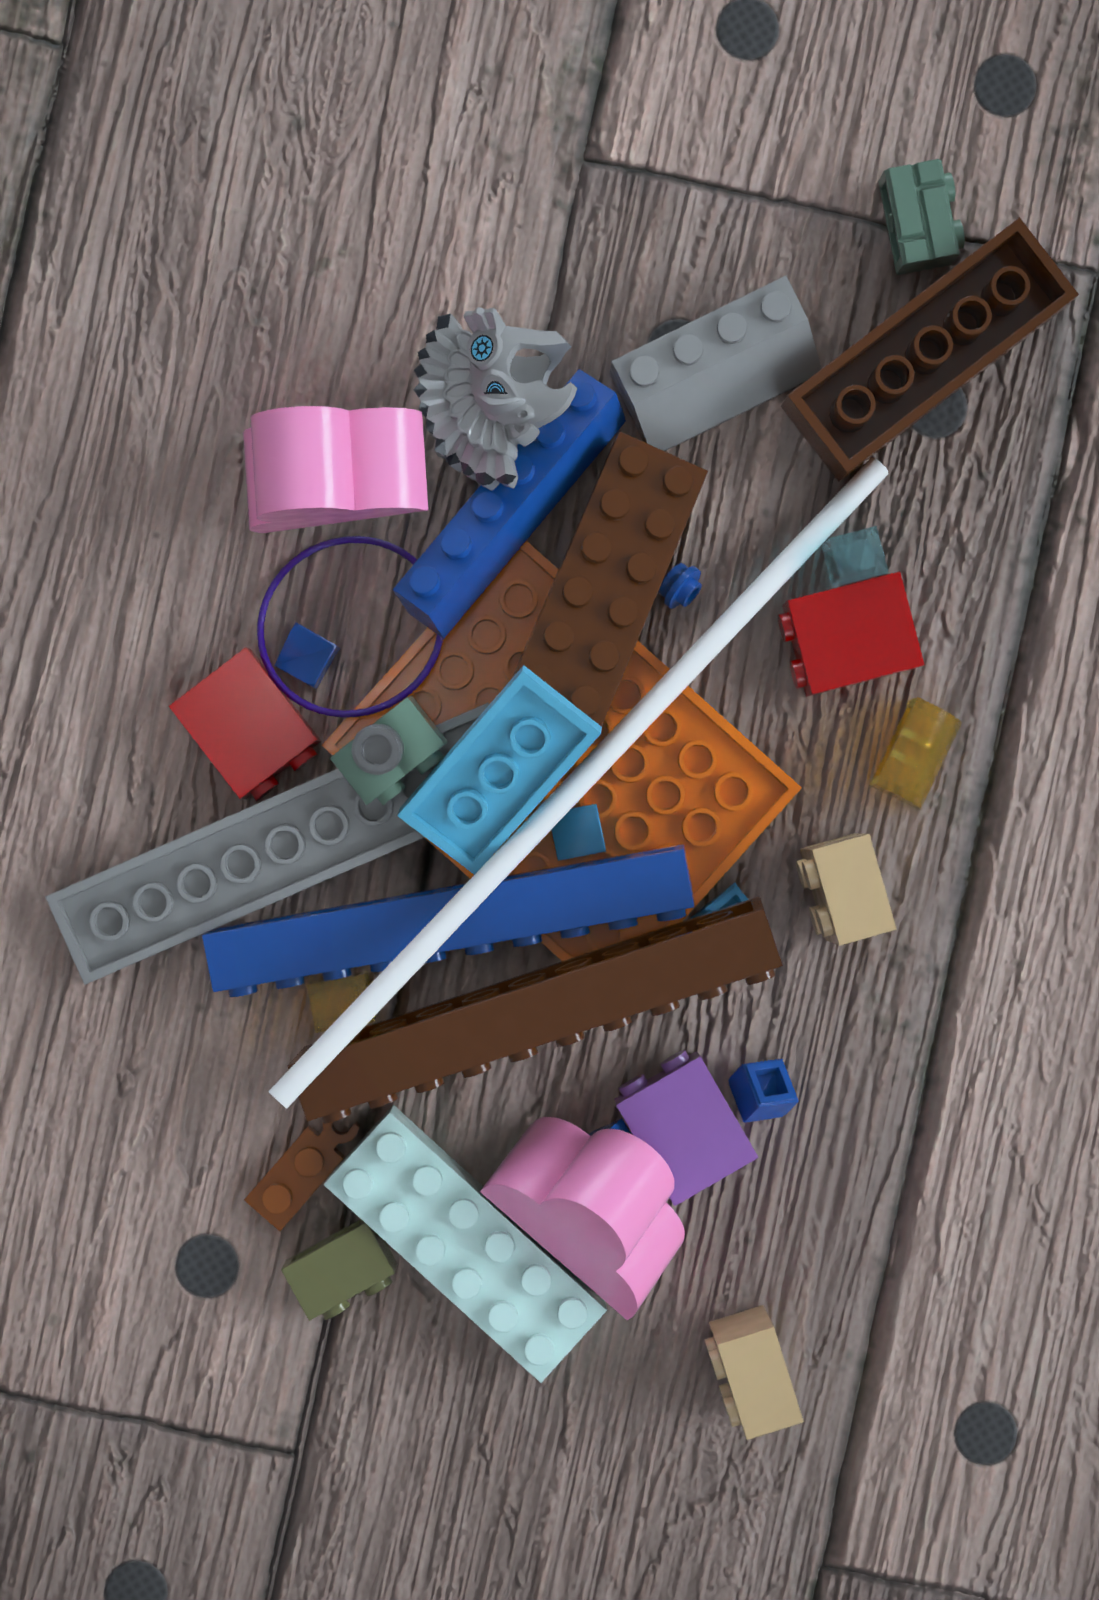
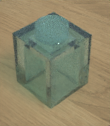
(854, 557)

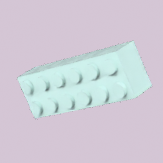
(465, 1244)

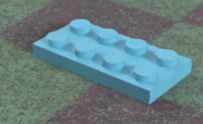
(499, 770)

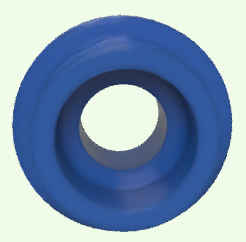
(680, 586)

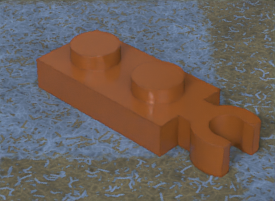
(299, 1173)

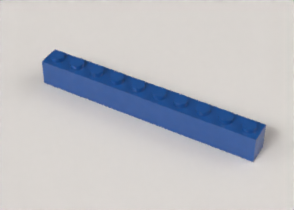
(517, 910)

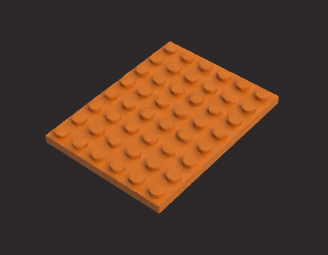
(676, 785)

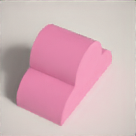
(333, 466)
(593, 1206)

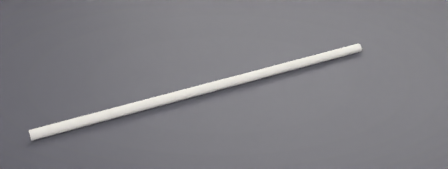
(576, 785)

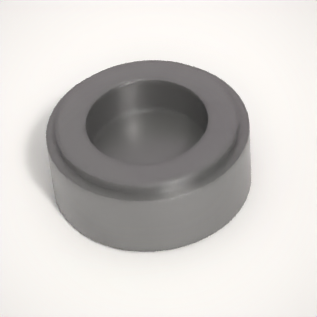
(377, 749)

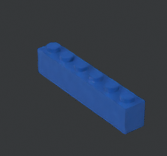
(500, 521)

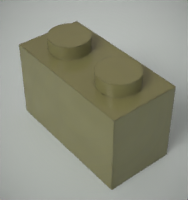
(339, 1269)

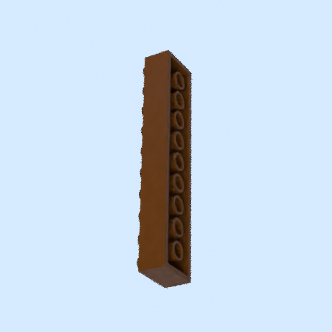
(544, 1008)

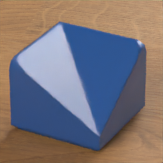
(306, 655)
(763, 1090)

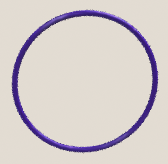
(261, 640)

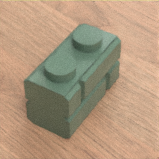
(920, 216)

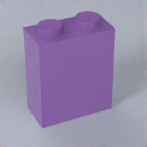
(686, 1123)

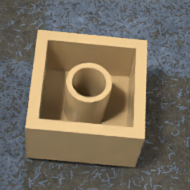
(845, 889)
(758, 1381)

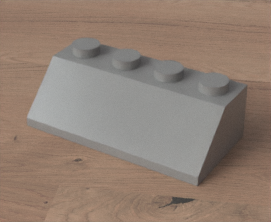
(717, 366)

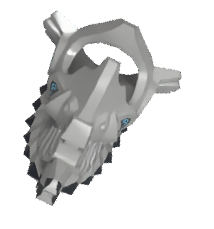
(484, 397)

